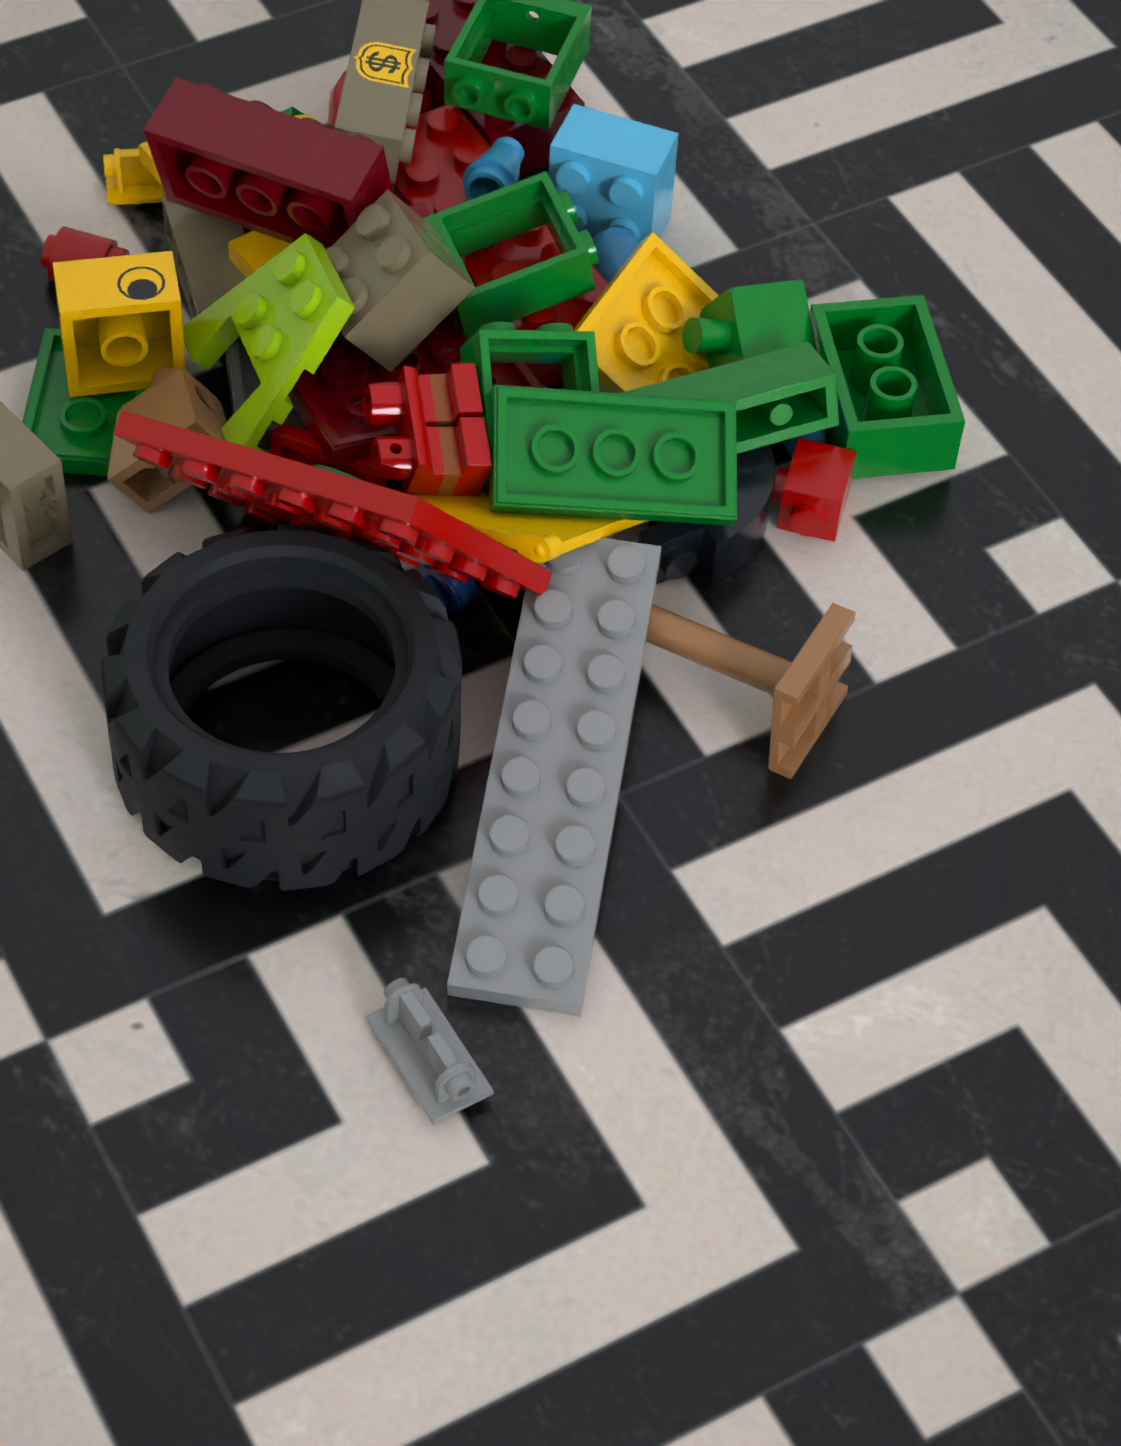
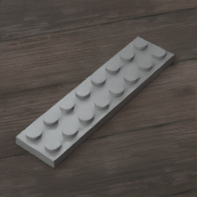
(556, 781)

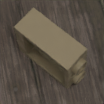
(28, 471)

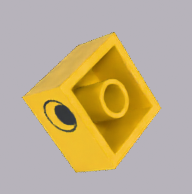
(118, 321)

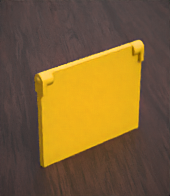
(532, 535)

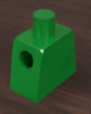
(750, 322)

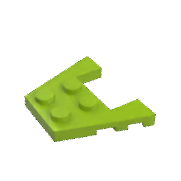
(287, 324)

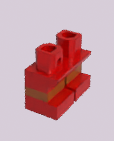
(438, 429)

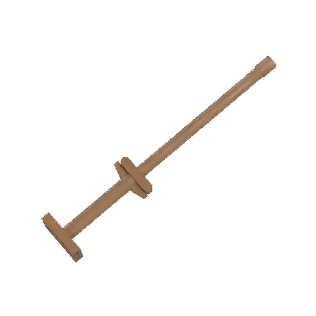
(802, 690)

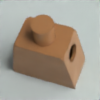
(171, 399)

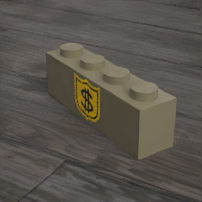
(384, 74)

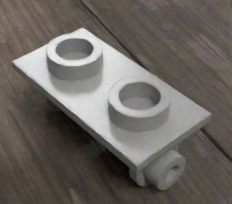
(427, 1051)

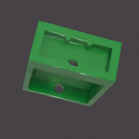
(558, 30)
(506, 215)
(547, 344)

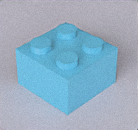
(615, 171)

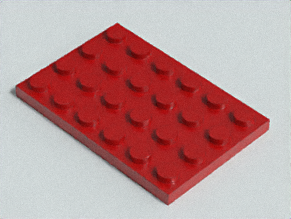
(344, 505)

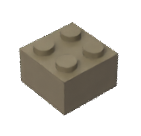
(396, 278)

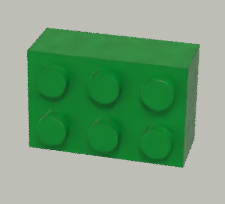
(890, 386)

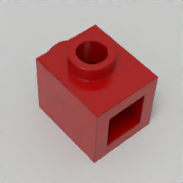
(814, 489)

